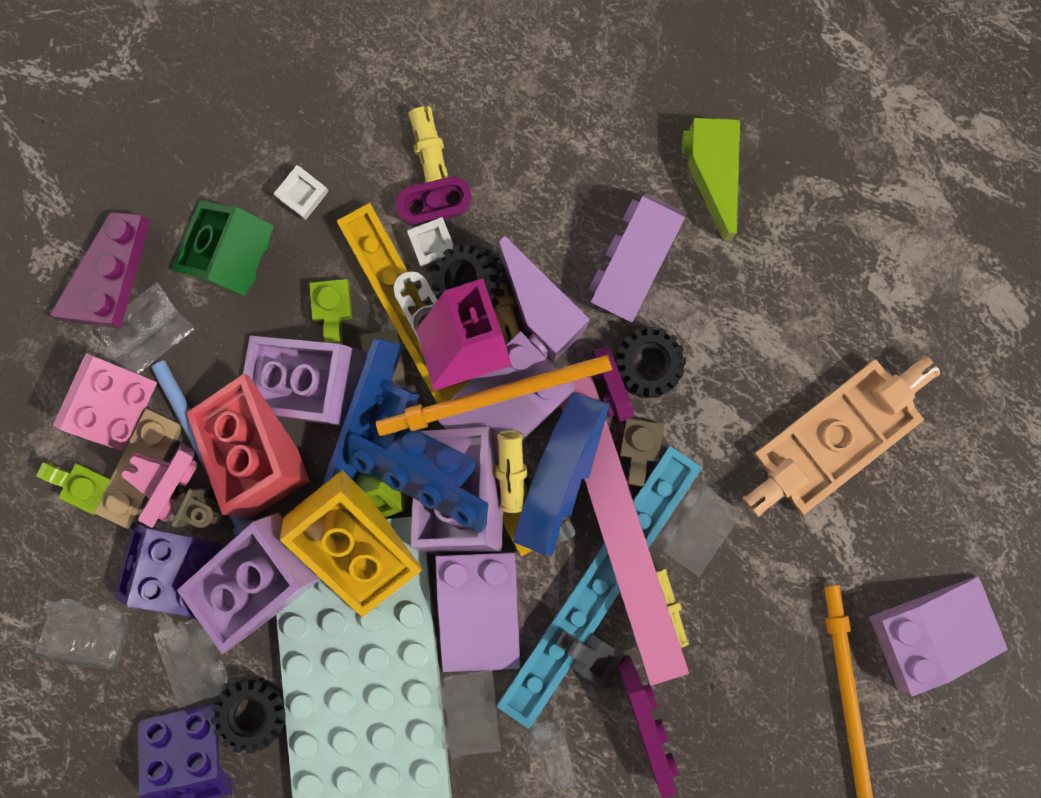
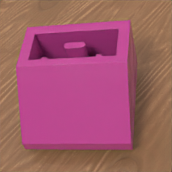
(462, 336)

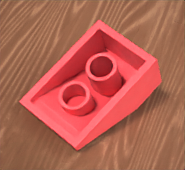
(245, 450)

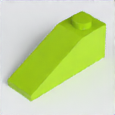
(714, 165)

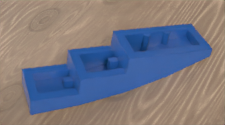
(560, 472)

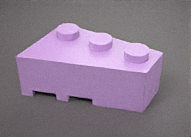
(636, 256)

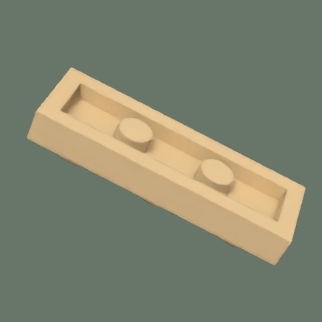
(153, 437)

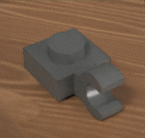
(594, 659)

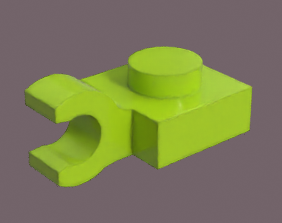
(330, 305)
(81, 486)

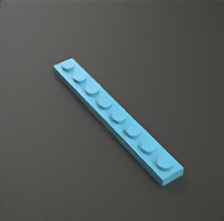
(594, 593)

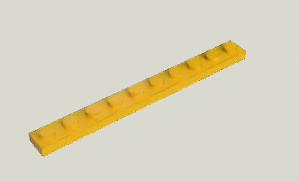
(382, 268)

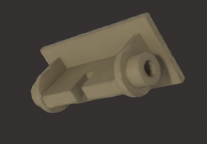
(197, 509)

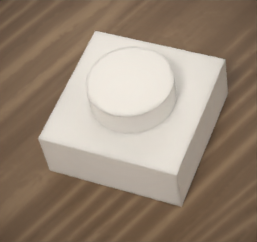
(301, 192)
(430, 241)

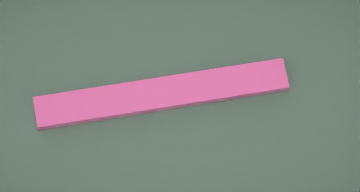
(631, 557)

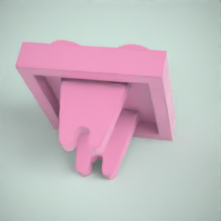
(104, 403)
(158, 481)

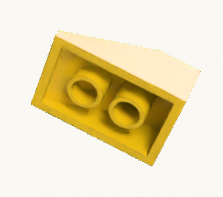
(349, 544)

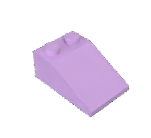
(546, 312)
(305, 377)
(519, 413)
(441, 534)
(246, 583)
(478, 611)
(938, 636)

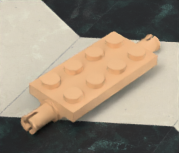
(839, 436)

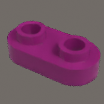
(433, 197)
(616, 393)

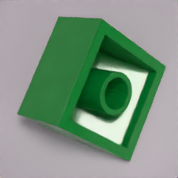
(223, 247)

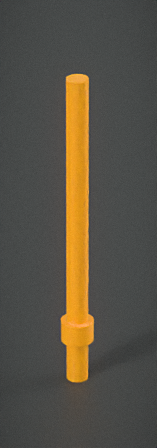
(419, 417)
(838, 626)

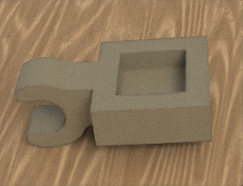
(641, 445)

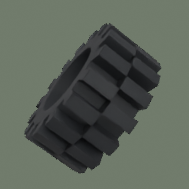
(457, 262)
(666, 346)
(228, 725)

